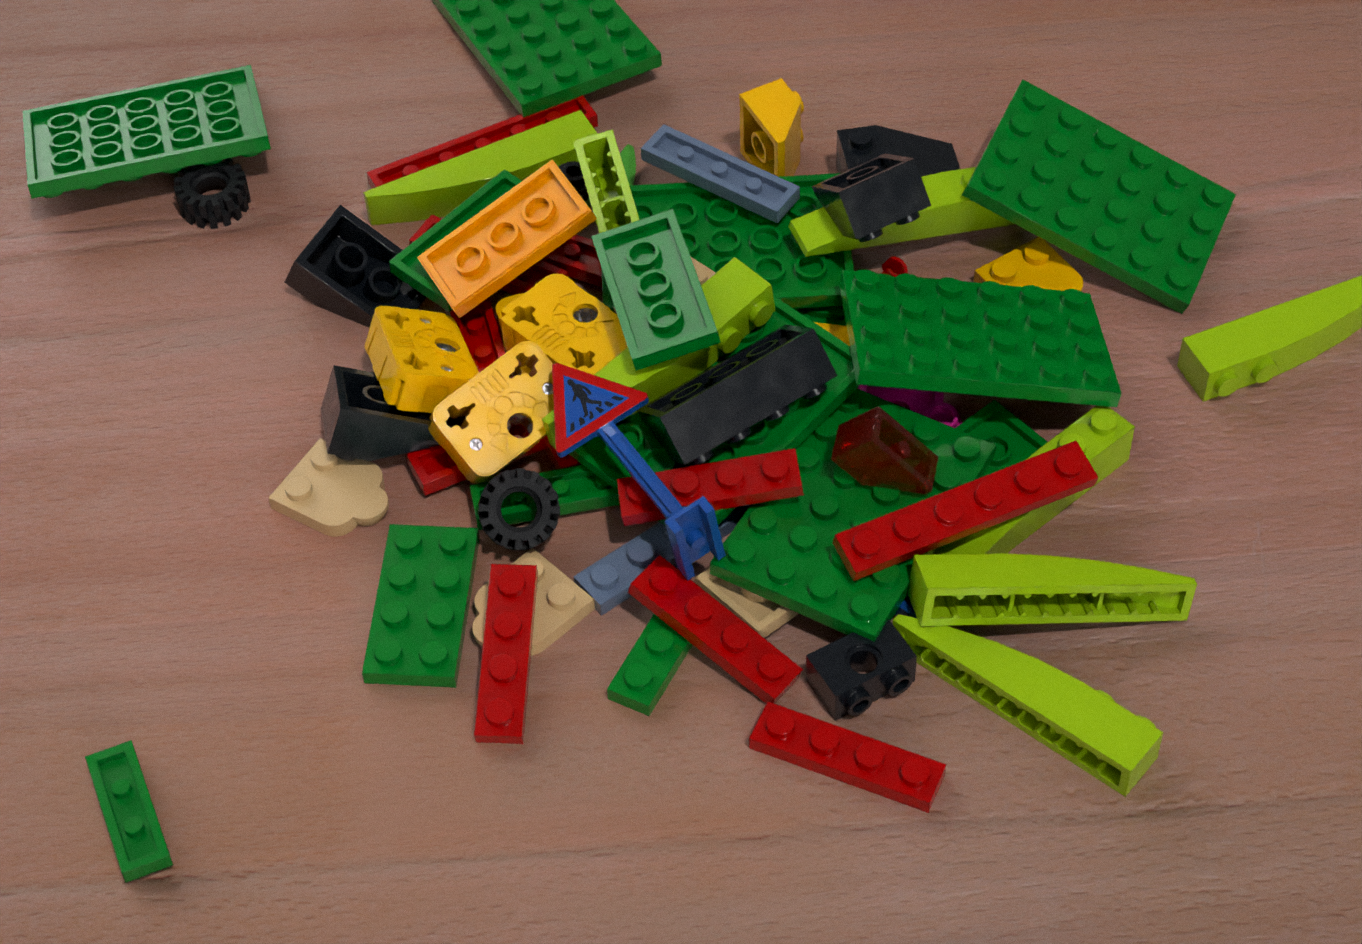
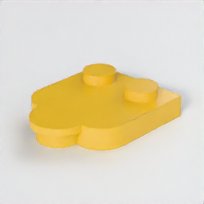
(1031, 264)

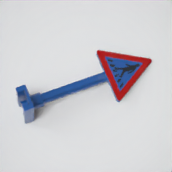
(591, 408)

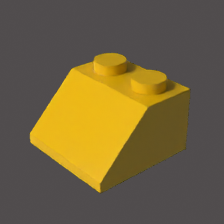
(771, 127)

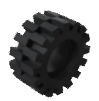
(214, 207)
(519, 481)

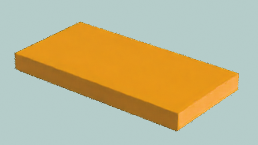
(506, 238)

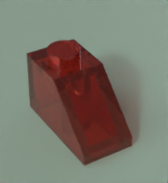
(884, 453)

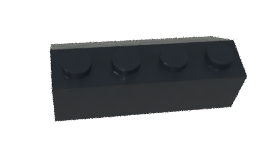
(738, 394)

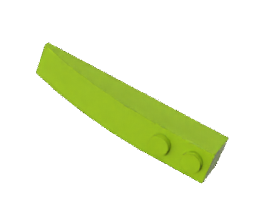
(606, 181)
(451, 182)
(947, 215)
(738, 304)
(1270, 340)
(1106, 444)
(1042, 591)
(1040, 701)

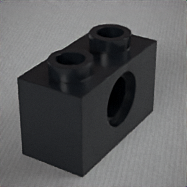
(835, 668)

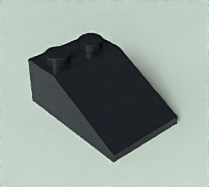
(866, 143)
(350, 271)
(363, 424)

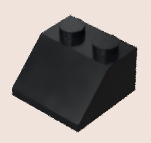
(874, 196)

